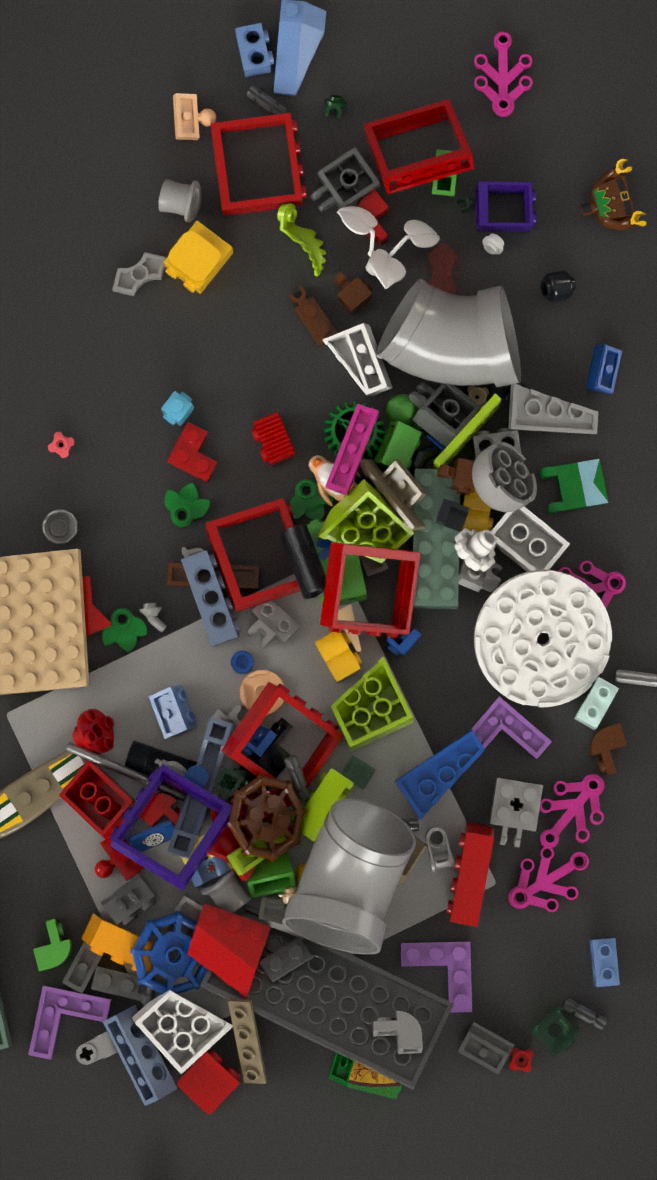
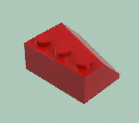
(229, 946)

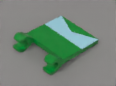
(579, 485)

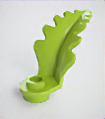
(305, 237)

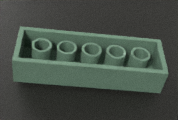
(439, 562)

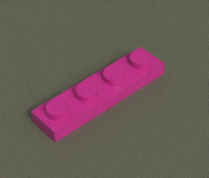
(352, 449)

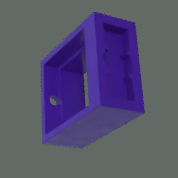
(481, 204)

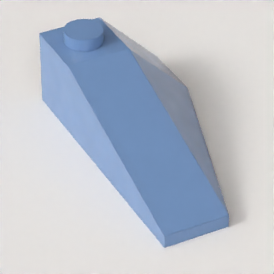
(298, 38)

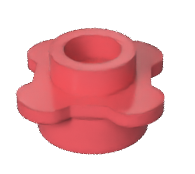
(64, 450)

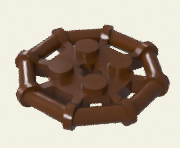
(279, 817)

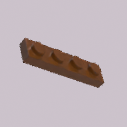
(246, 576)

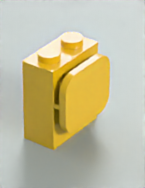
(197, 257)

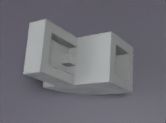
(407, 1031)

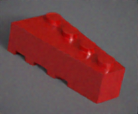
(471, 874)

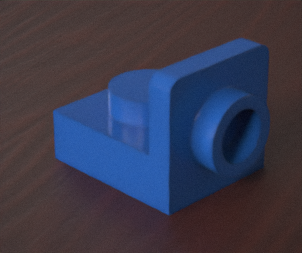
(407, 642)
(259, 741)

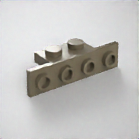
(398, 488)
(247, 1041)

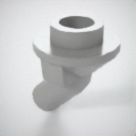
(151, 611)

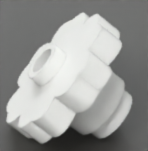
(476, 548)

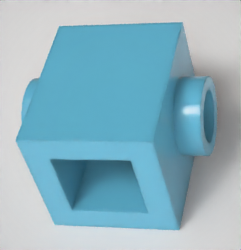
(177, 408)

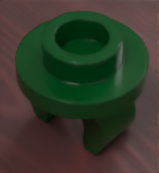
(336, 102)

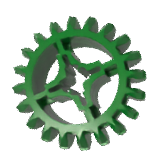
(338, 419)

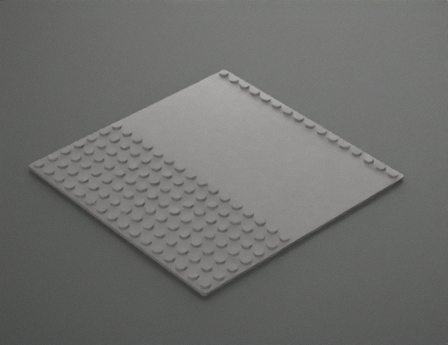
(211, 683)

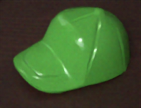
(403, 410)

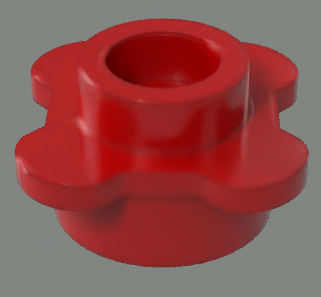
(526, 1055)

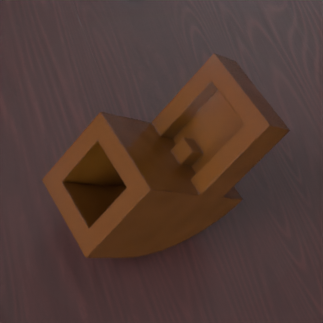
(604, 741)

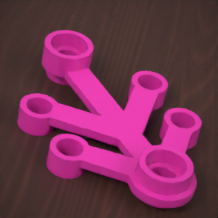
(502, 77)
(605, 585)
(574, 808)
(545, 881)

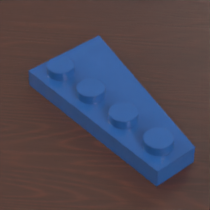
(434, 776)

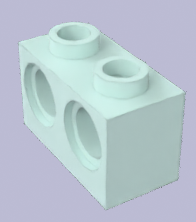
(596, 703)

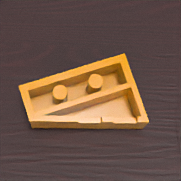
(113, 940)

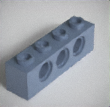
(192, 567)
(139, 1057)

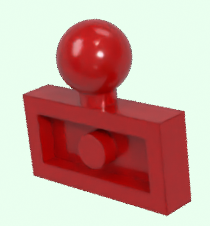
(125, 865)

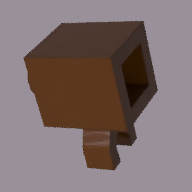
(354, 293)
(460, 475)

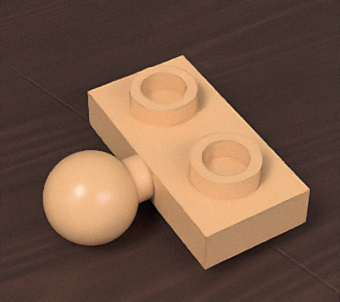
(187, 116)

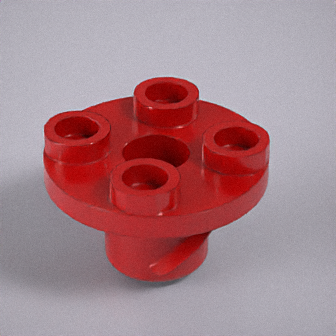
(94, 731)

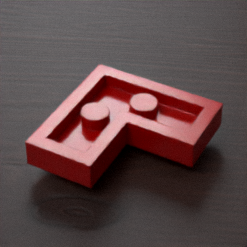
(187, 455)

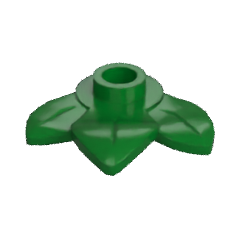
(186, 502)
(310, 504)
(124, 633)

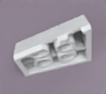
(180, 1028)

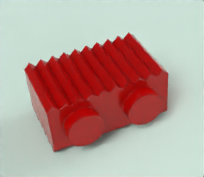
(273, 439)

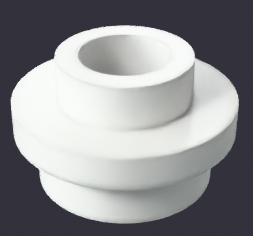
(493, 244)

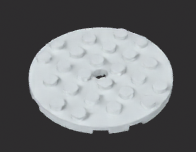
(535, 605)

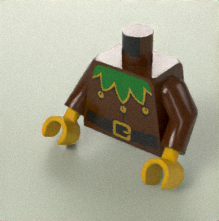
(612, 201)

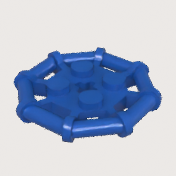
(159, 955)

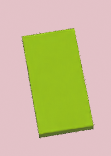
(468, 432)

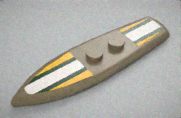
(36, 791)

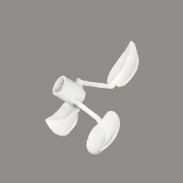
(380, 263)

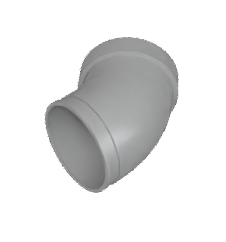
(453, 337)
(351, 877)

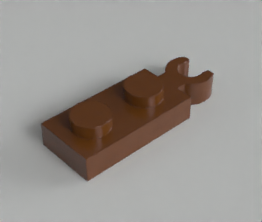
(313, 317)

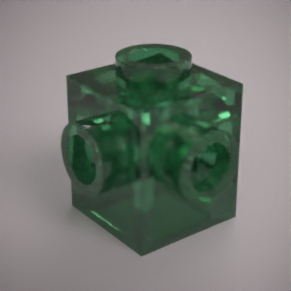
(226, 779)

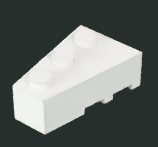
(357, 353)

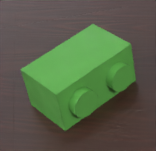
(398, 444)
(271, 877)

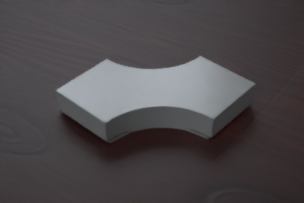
(147, 269)

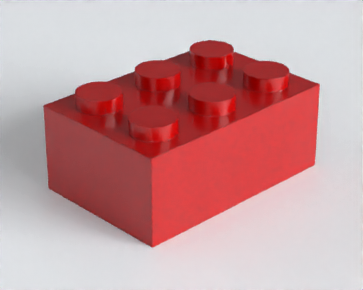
(97, 799)

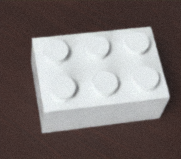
(528, 540)

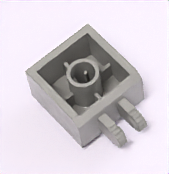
(503, 814)

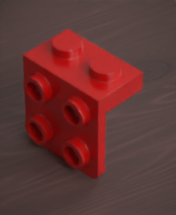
(209, 1081)

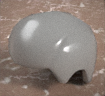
(60, 526)

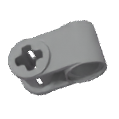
(439, 851)
(101, 1046)

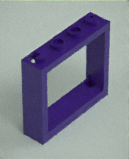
(143, 799)

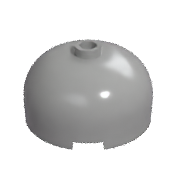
(503, 478)

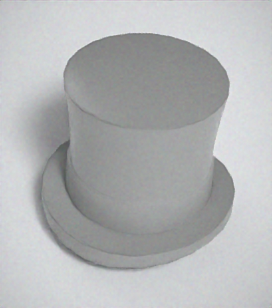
(181, 199)
(226, 892)

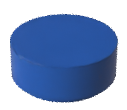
(242, 662)
(198, 775)

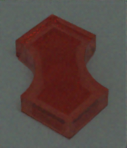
(442, 261)

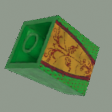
(362, 1078)

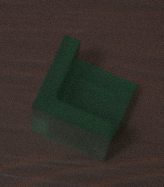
(358, 772)

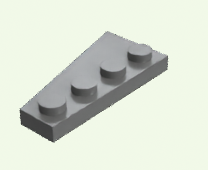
(547, 413)

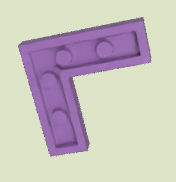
(504, 717)
(450, 954)
(57, 1002)

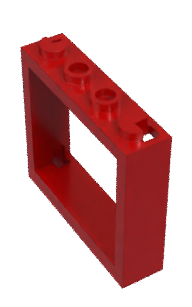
(425, 170)
(263, 203)
(212, 527)
(404, 595)
(256, 715)

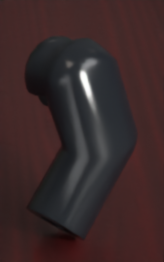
(421, 457)

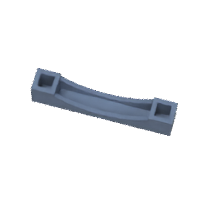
(194, 812)

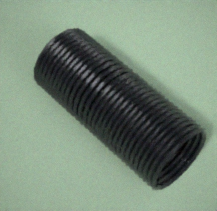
(308, 568)
(143, 757)

